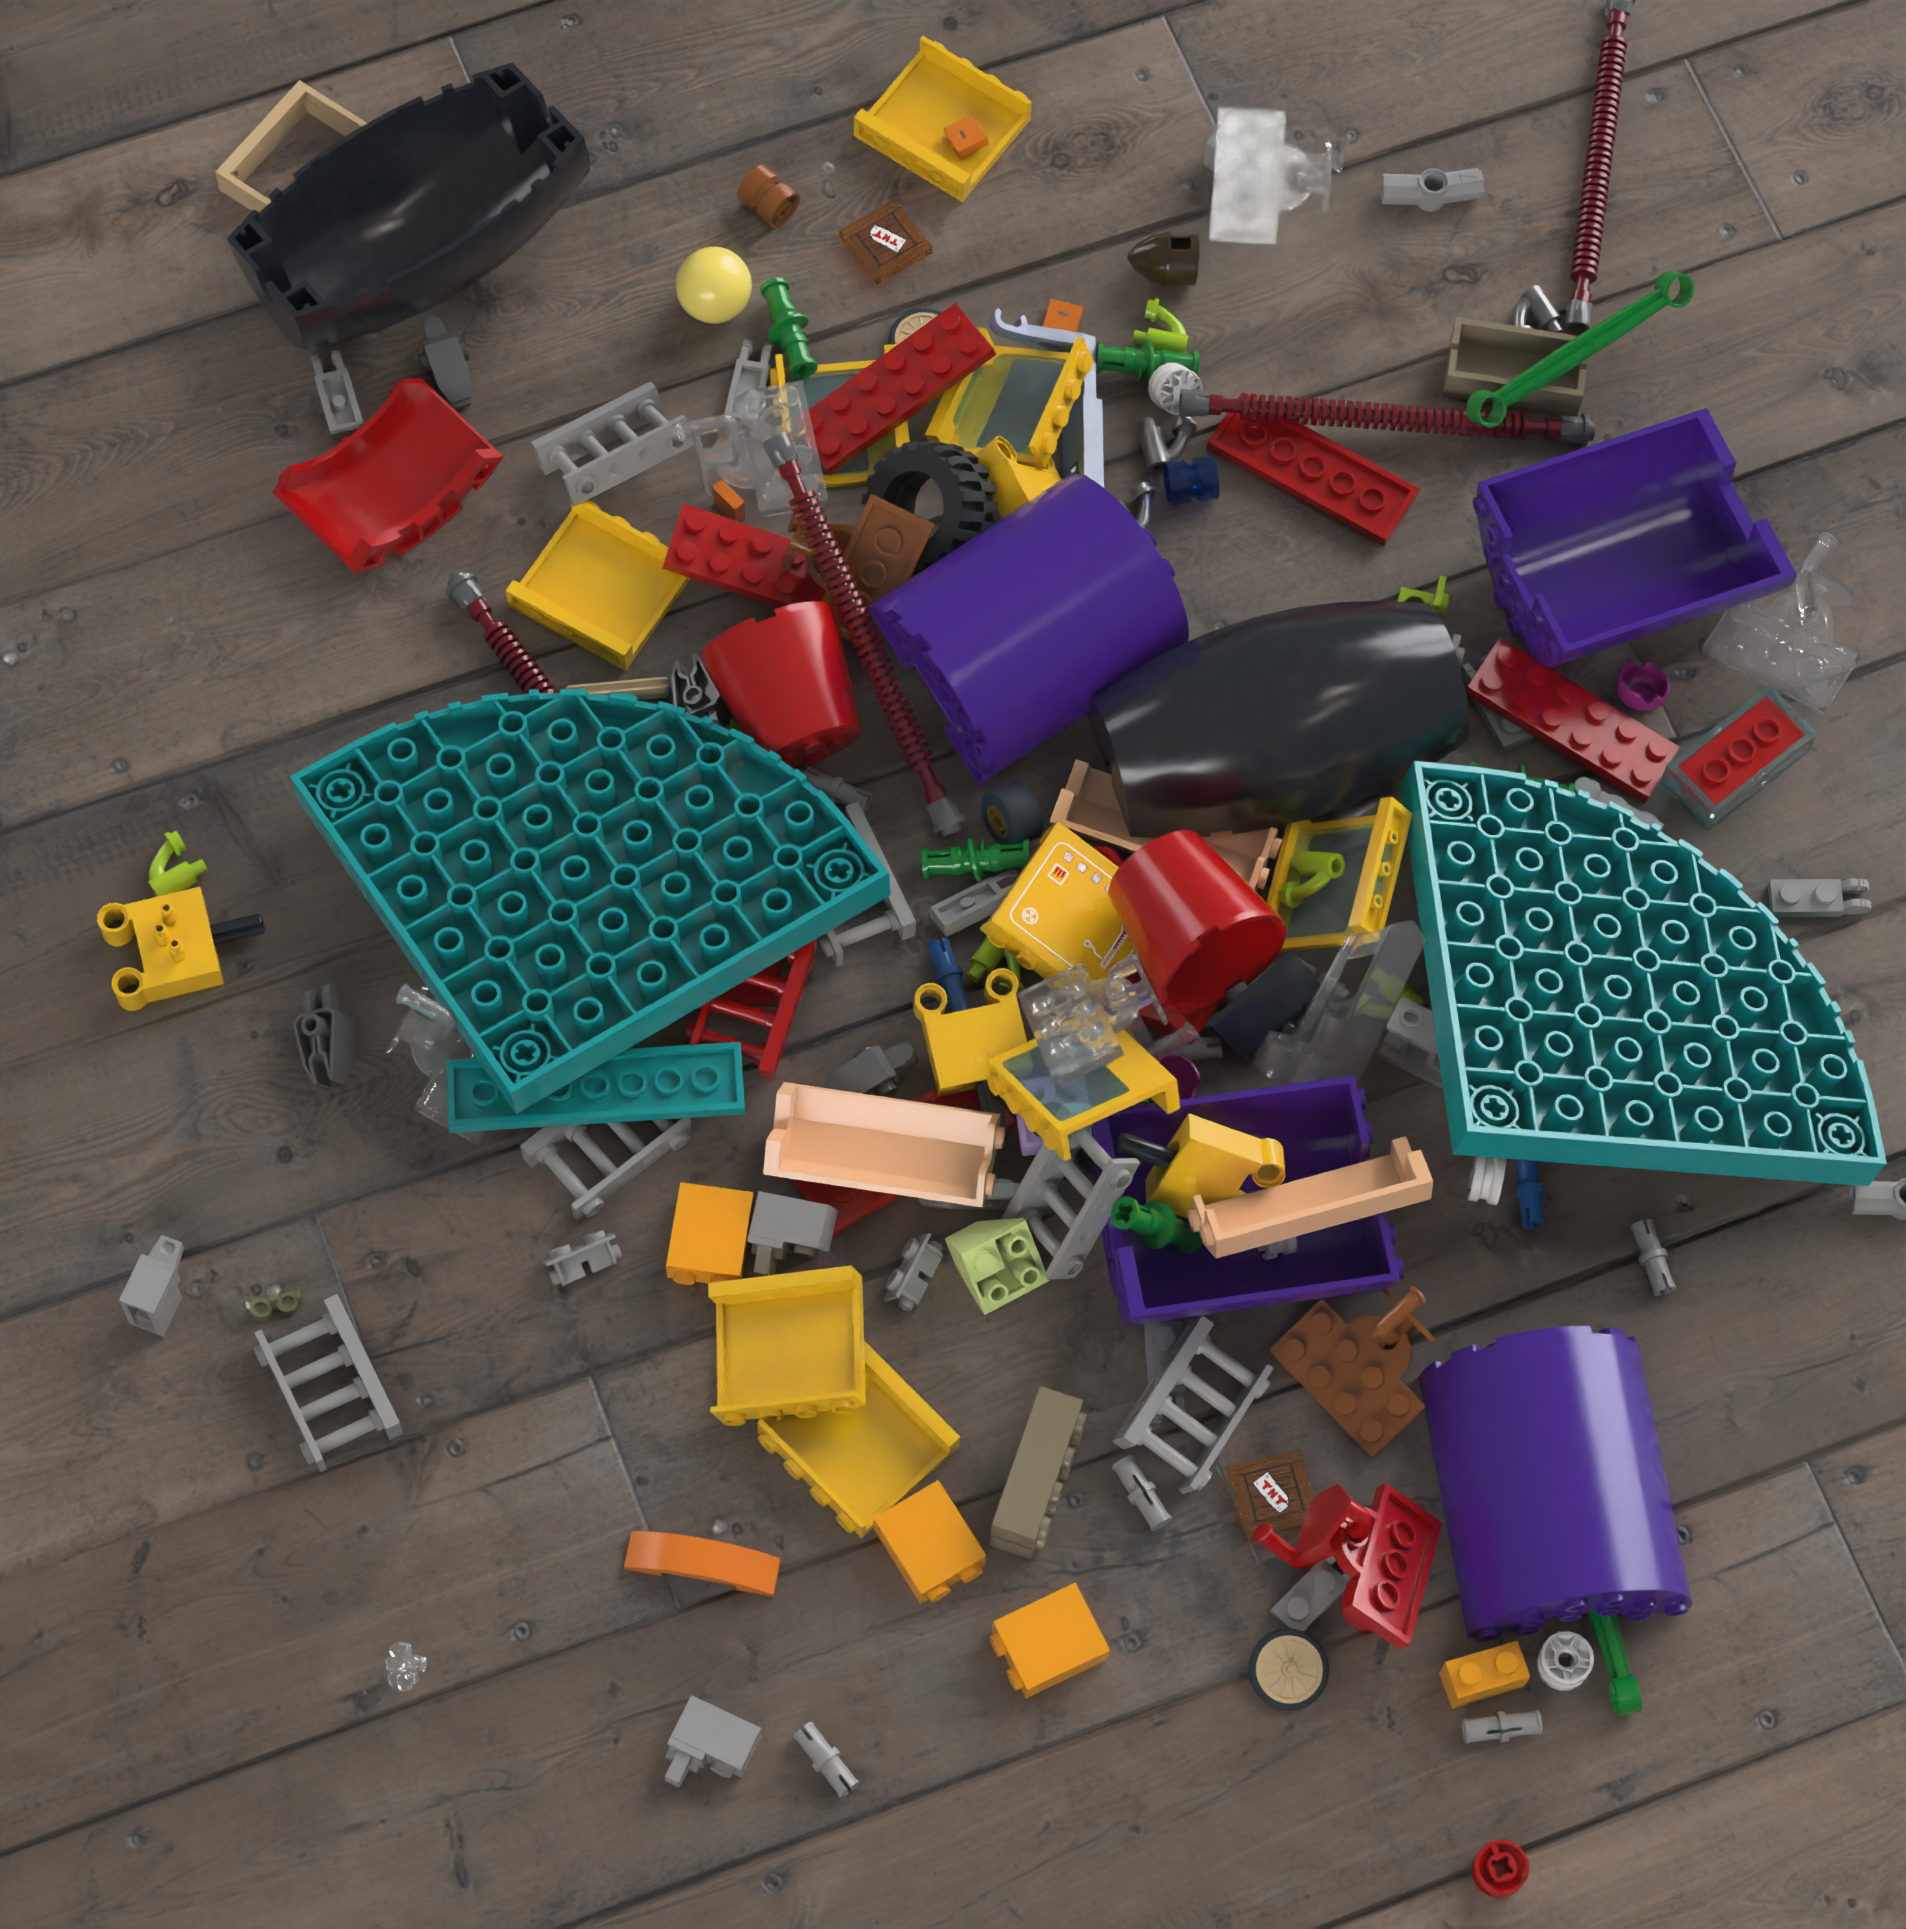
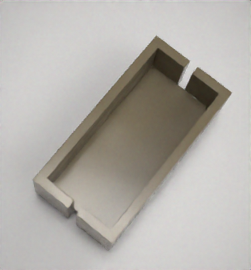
(1493, 354)
(1034, 1478)

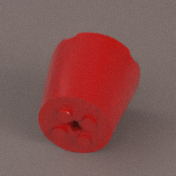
(788, 682)
(1193, 921)

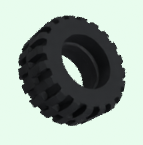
(962, 484)

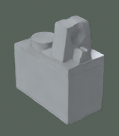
(786, 1224)
(153, 1287)
(711, 1737)

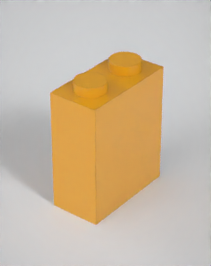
(709, 1234)
(930, 1543)
(1049, 1641)

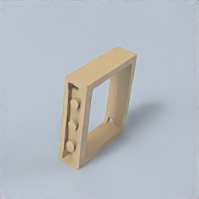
(271, 132)

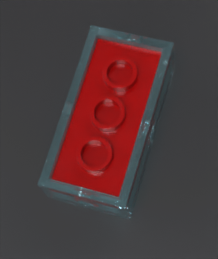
(1738, 758)

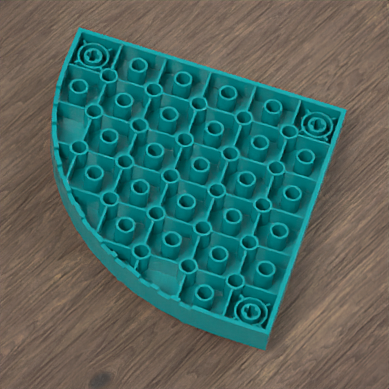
(583, 867)
(1620, 994)

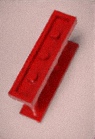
(776, 1022)

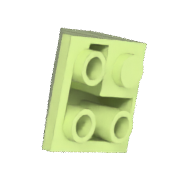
(997, 1261)

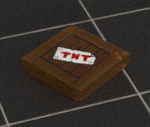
(885, 241)
(1271, 1492)

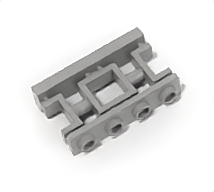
(1412, 1042)

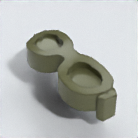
(263, 1308)

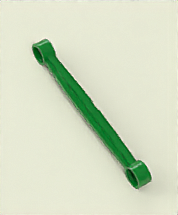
(1580, 348)
(1622, 1685)

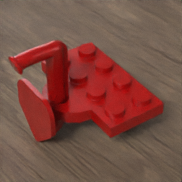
(1379, 1548)

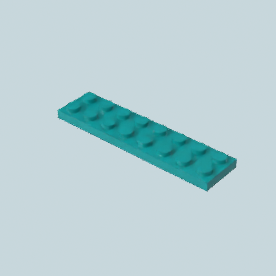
(626, 1088)

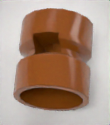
(768, 195)

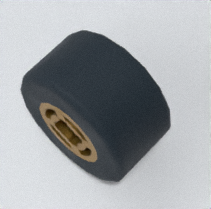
(1012, 813)

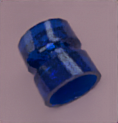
(1191, 480)

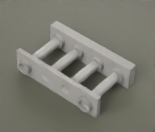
(601, 427)
(898, 912)
(544, 1144)
(1040, 1189)
(364, 1385)
(1158, 1401)

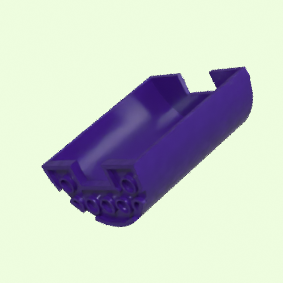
(1624, 540)
(1034, 621)
(1319, 1132)
(1553, 1481)

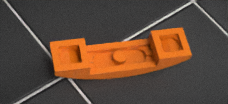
(702, 1560)

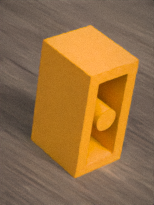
(1484, 1674)

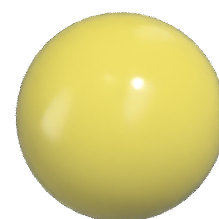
(713, 285)

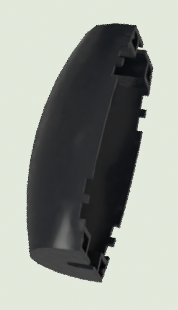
(410, 208)
(1281, 717)

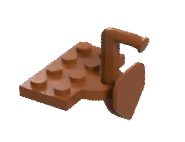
(878, 551)
(1352, 1373)

